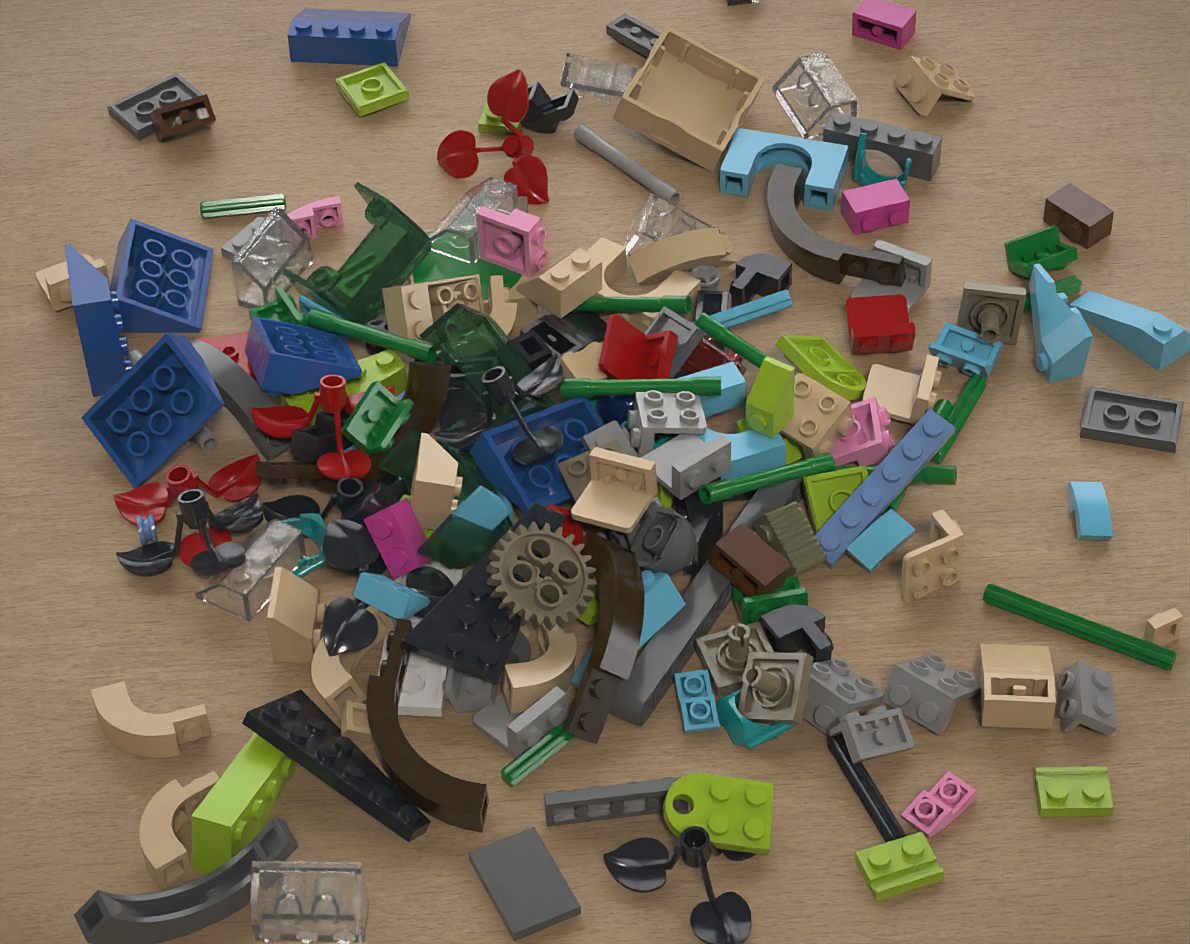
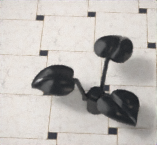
(501, 391)
(348, 492)
(195, 513)
(345, 620)
(642, 867)

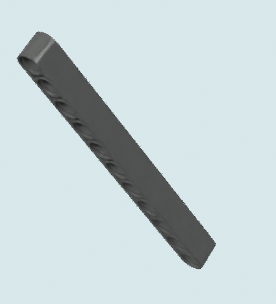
(705, 601)

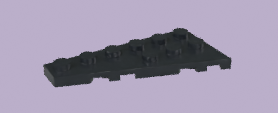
(467, 625)
(316, 743)

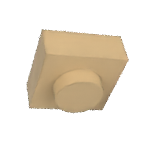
(1164, 627)
(355, 721)

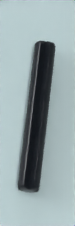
(866, 790)

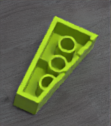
(381, 367)
(238, 804)

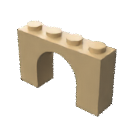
(615, 264)

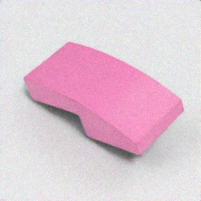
(318, 215)
(939, 806)

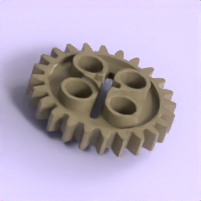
(525, 597)

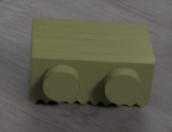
(792, 537)

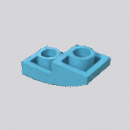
(1090, 510)
(880, 540)
(696, 701)

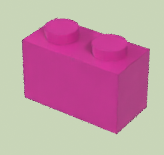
(884, 23)
(875, 206)
(398, 537)

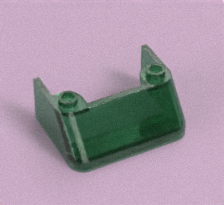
(379, 262)
(476, 345)
(456, 541)

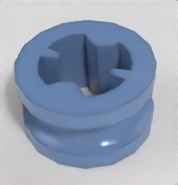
(147, 529)

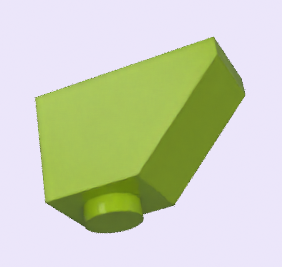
(771, 398)

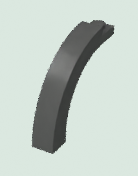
(239, 395)
(184, 909)

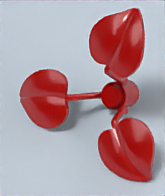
(509, 99)
(282, 420)
(233, 481)

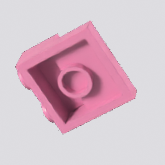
(512, 240)
(868, 437)

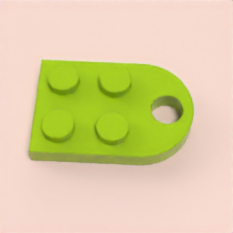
(823, 364)
(728, 808)

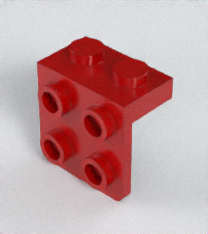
(879, 324)
(634, 355)

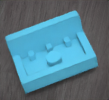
(965, 351)

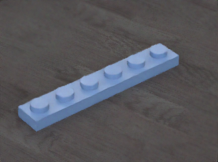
(883, 485)

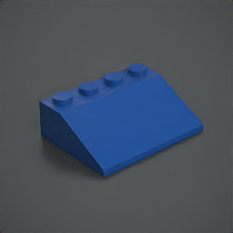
(347, 36)
(160, 280)
(97, 323)
(296, 356)
(154, 408)
(540, 480)

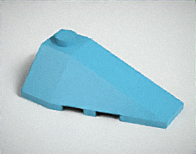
(1139, 330)
(1059, 331)
(660, 605)

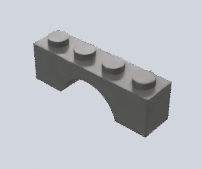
(891, 140)

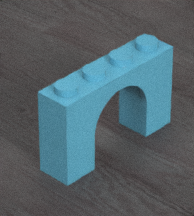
(757, 150)
(750, 449)

